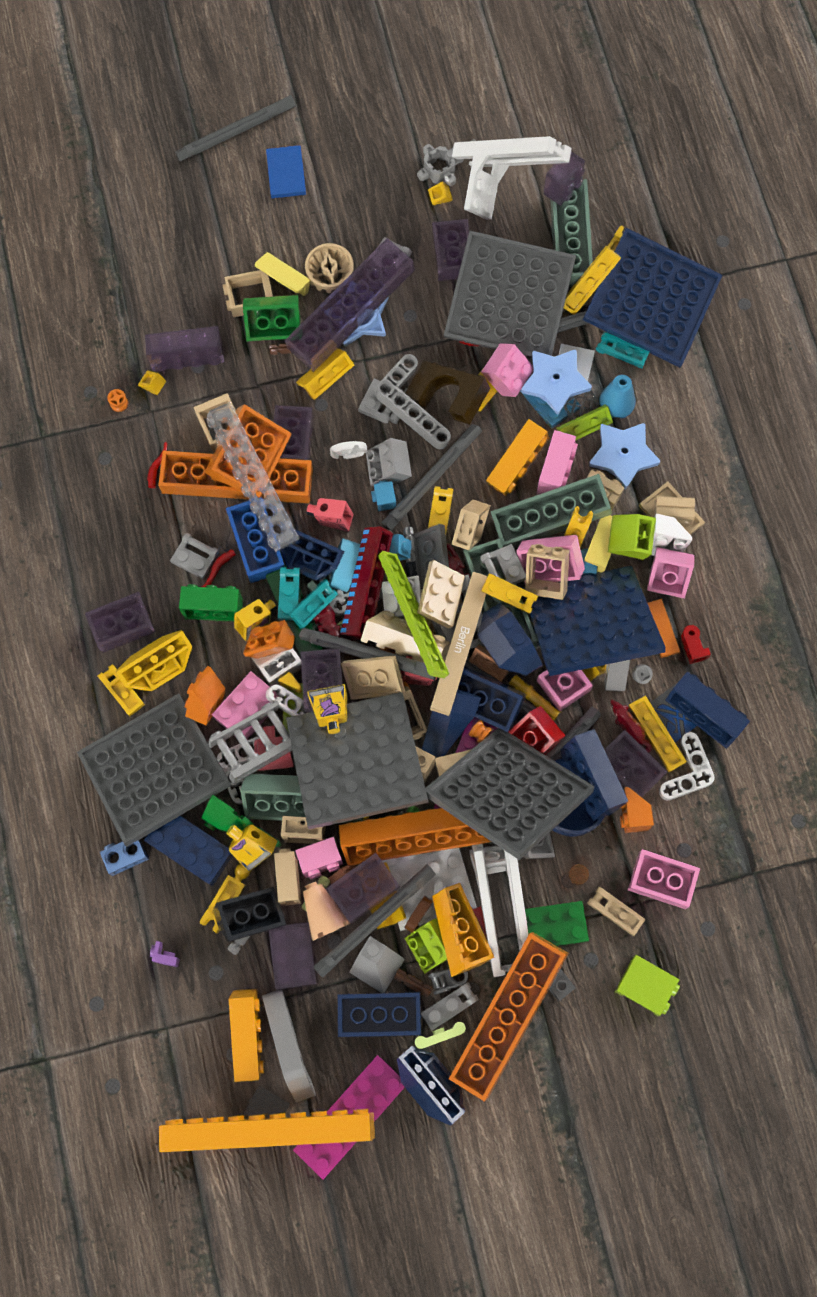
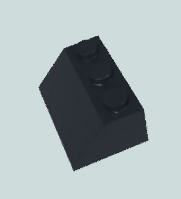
(249, 914)

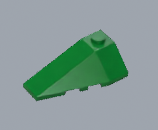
(221, 817)

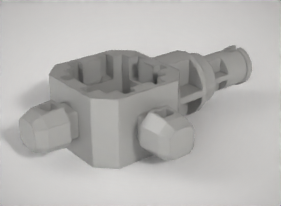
(431, 156)

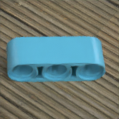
(343, 575)

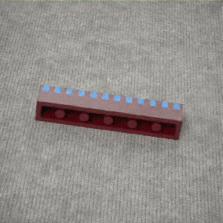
(365, 582)

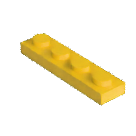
(591, 280)
(657, 734)

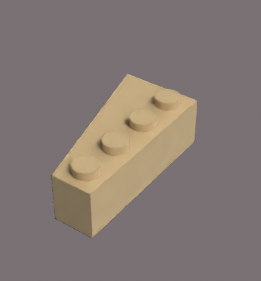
(394, 633)

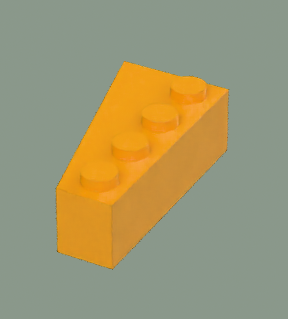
(460, 931)

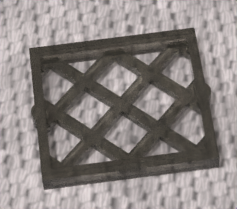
(570, 415)

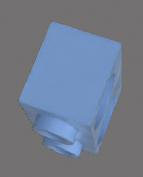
(125, 859)

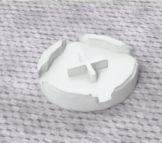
(348, 449)

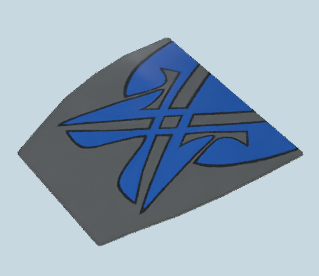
(673, 720)

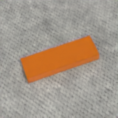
(663, 624)

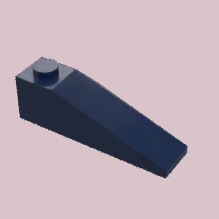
(445, 729)

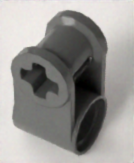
(446, 981)

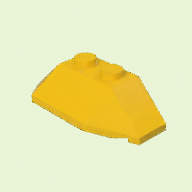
(156, 662)

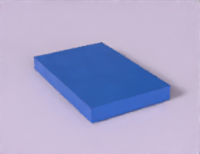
(286, 171)

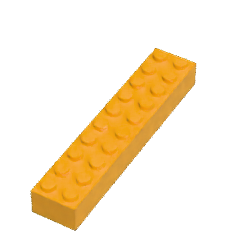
(265, 1132)

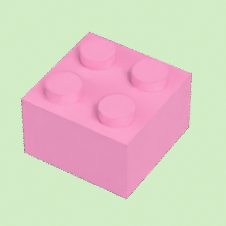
(507, 370)
(670, 572)
(565, 687)
(319, 858)

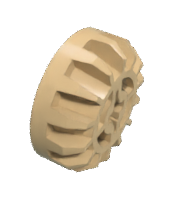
(330, 255)

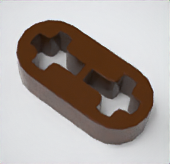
(418, 914)

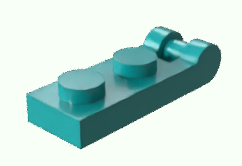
(622, 350)
(288, 592)
(313, 604)

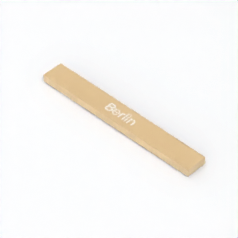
(460, 645)

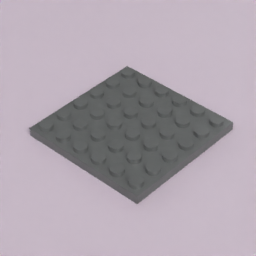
(509, 294)
(360, 769)
(153, 770)
(509, 792)

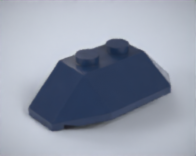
(312, 556)
(508, 641)
(430, 1085)

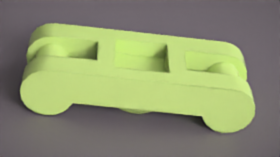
(440, 1035)

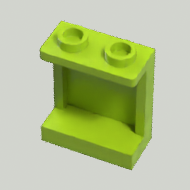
(648, 985)

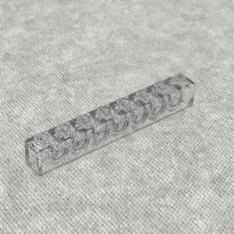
(227, 414)

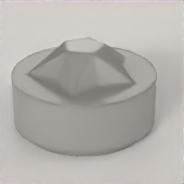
(642, 673)

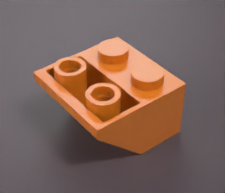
(269, 640)
(204, 696)
(636, 813)

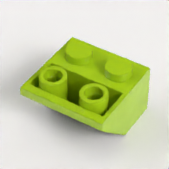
(632, 535)
(427, 945)

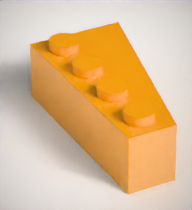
(518, 457)
(245, 1035)

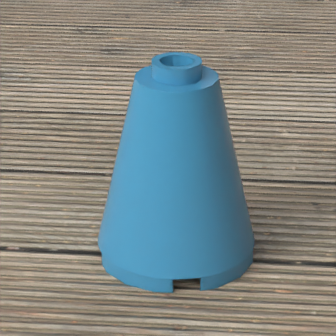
(619, 396)

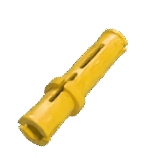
(536, 699)

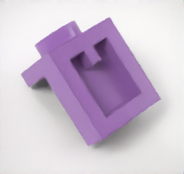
(167, 958)

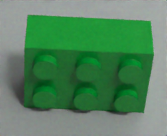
(271, 317)
(210, 602)

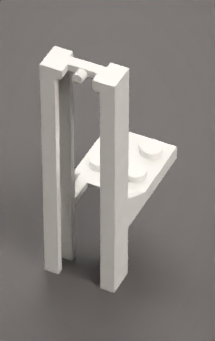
(499, 156)
(494, 860)

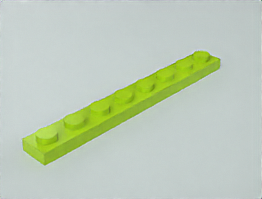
(416, 622)

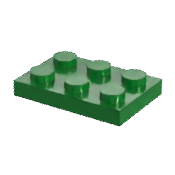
(558, 923)

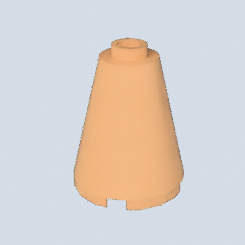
(322, 911)

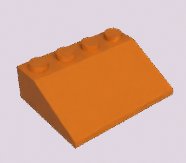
(267, 440)

